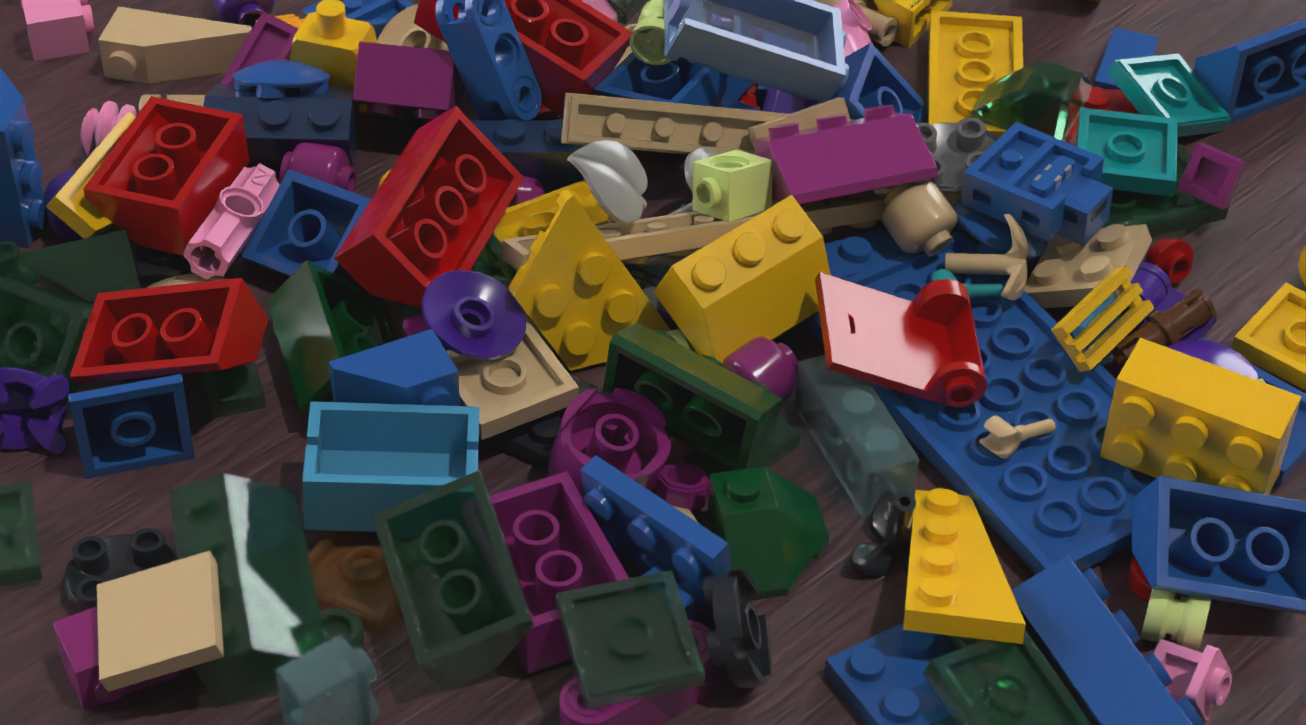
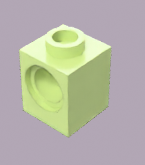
(732, 185)

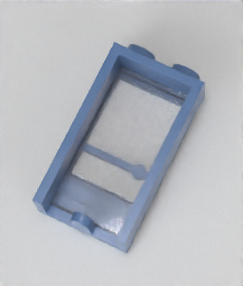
(766, 42)

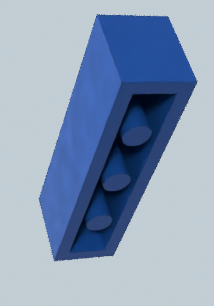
(1098, 649)

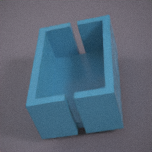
(379, 456)

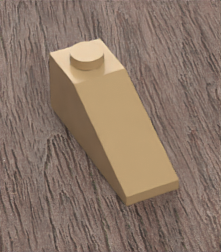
(167, 46)

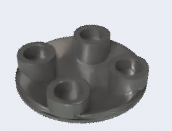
(954, 149)

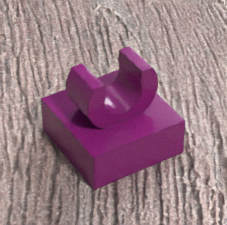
(1212, 175)

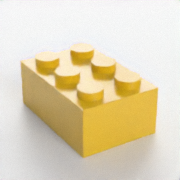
(1197, 421)

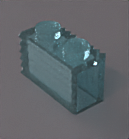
(328, 686)

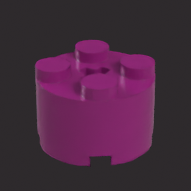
(618, 429)

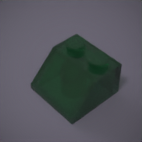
(40, 328)

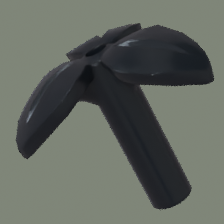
(890, 524)

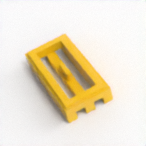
(1118, 331)

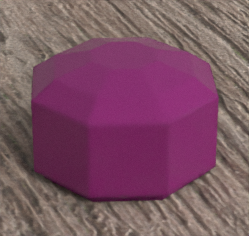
(683, 485)

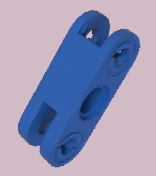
(490, 58)

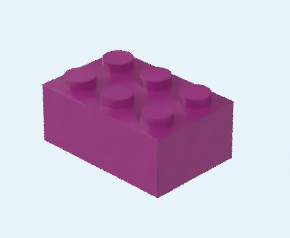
(553, 551)

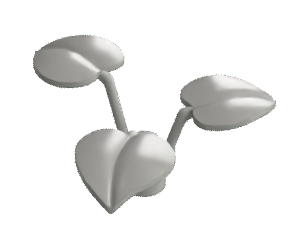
(620, 180)

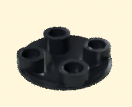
(110, 558)

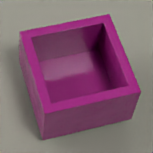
(408, 79)

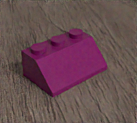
(846, 155)

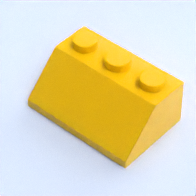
(747, 282)

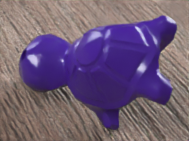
(32, 410)

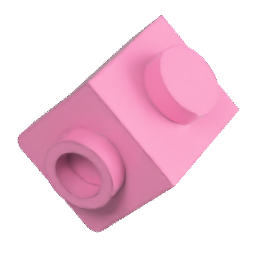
(1196, 675)

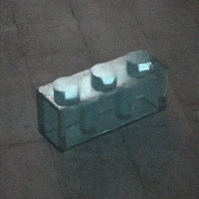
(854, 434)

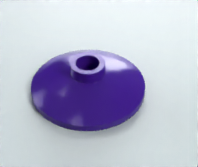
(473, 315)

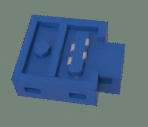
(1040, 183)

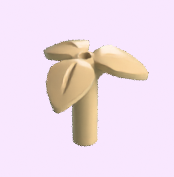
(1011, 263)

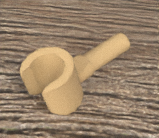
(1005, 438)

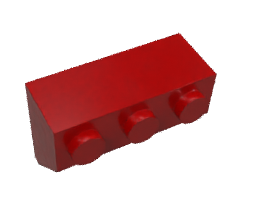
(169, 172)
(170, 331)

